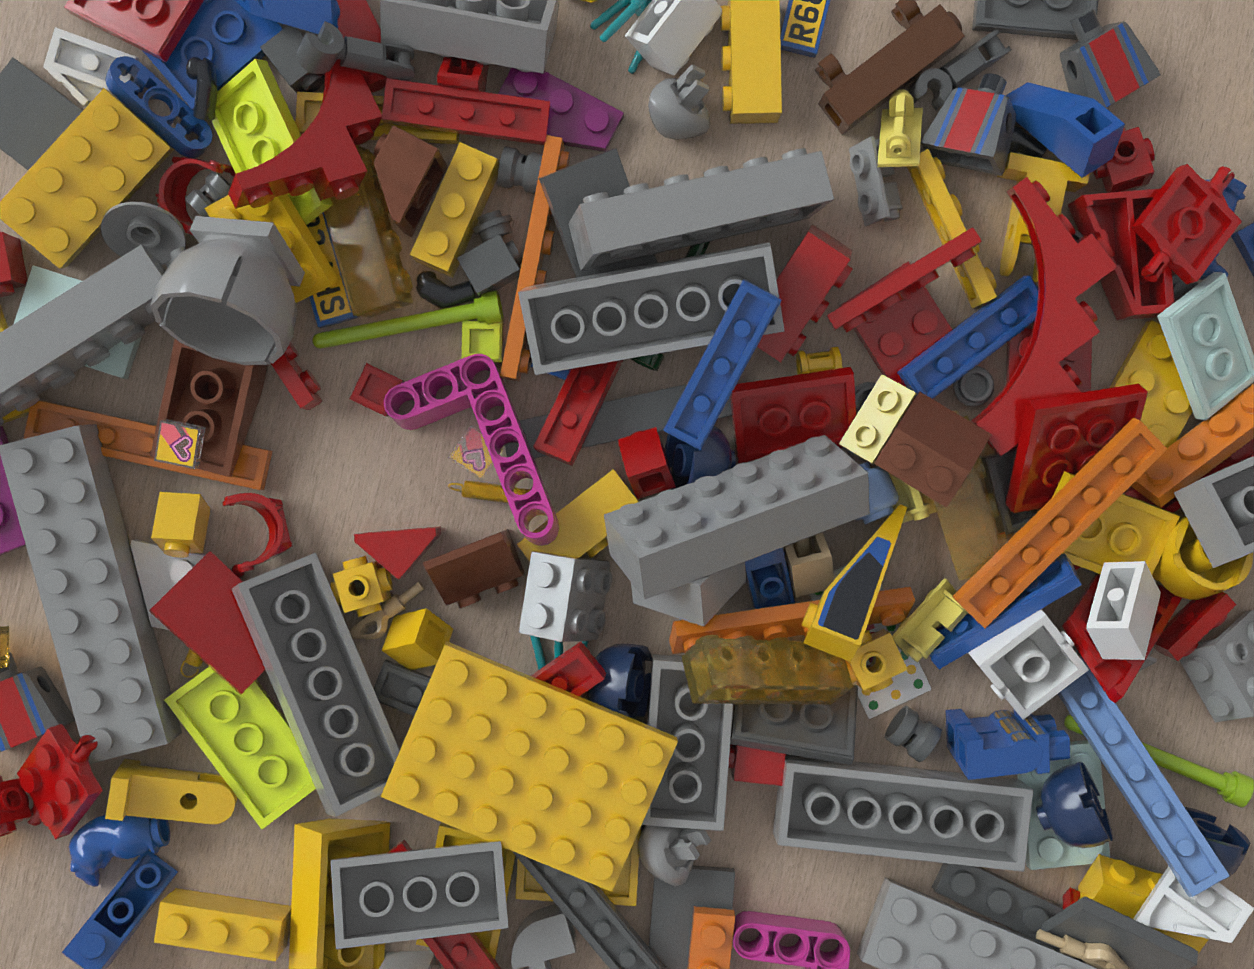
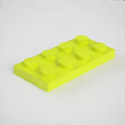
(258, 126)
(245, 743)

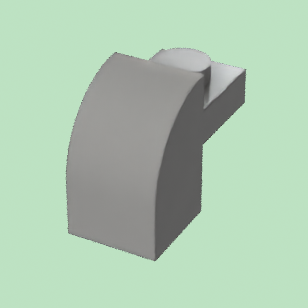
(543, 937)

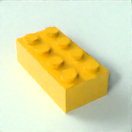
(82, 176)

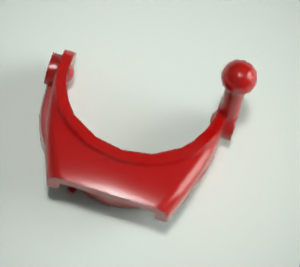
(175, 182)
(274, 516)

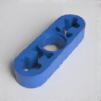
(128, 93)

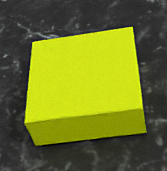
(482, 339)

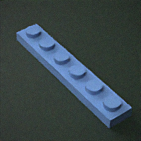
(1143, 785)

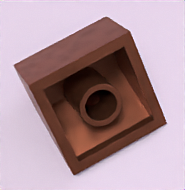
(408, 176)
(933, 449)
(476, 568)

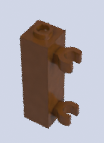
(891, 68)

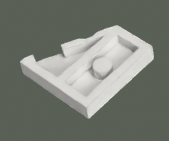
(81, 64)
(159, 572)

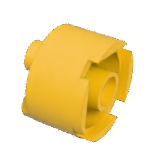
(1187, 570)

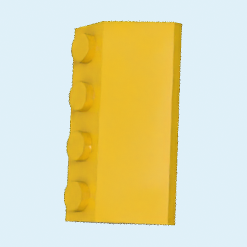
(312, 897)

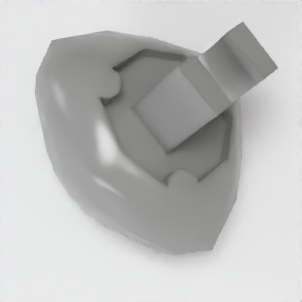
(678, 107)
(670, 851)

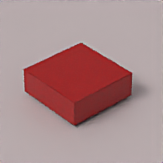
(373, 387)

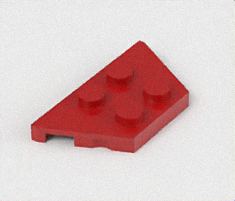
(1113, 674)

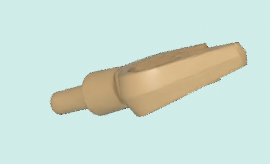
(389, 609)
(1094, 954)

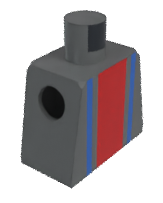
(1105, 60)
(974, 128)
(28, 705)

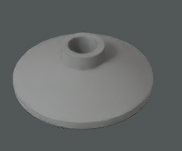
(142, 224)

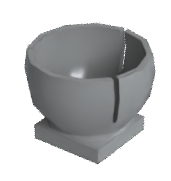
(231, 292)

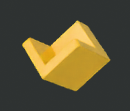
(417, 639)

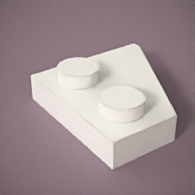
(1209, 915)

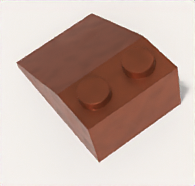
(212, 396)

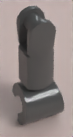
(321, 52)
(958, 70)

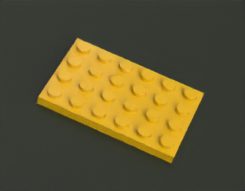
(529, 766)

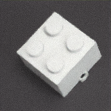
(1029, 663)

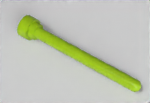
(486, 308)
(1233, 786)

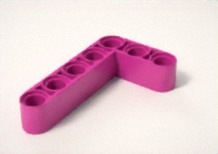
(495, 433)
(806, 950)

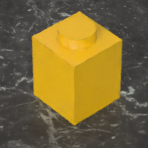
(180, 523)

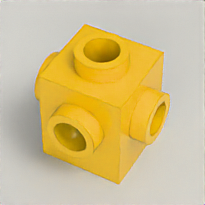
(376, 582)
(885, 665)

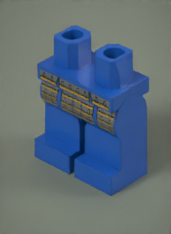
(1004, 743)

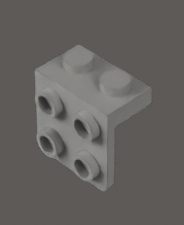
(565, 598)
(1225, 671)

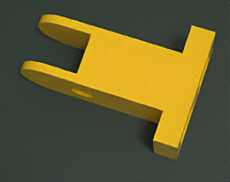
(1055, 178)
(162, 791)

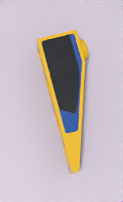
(847, 603)

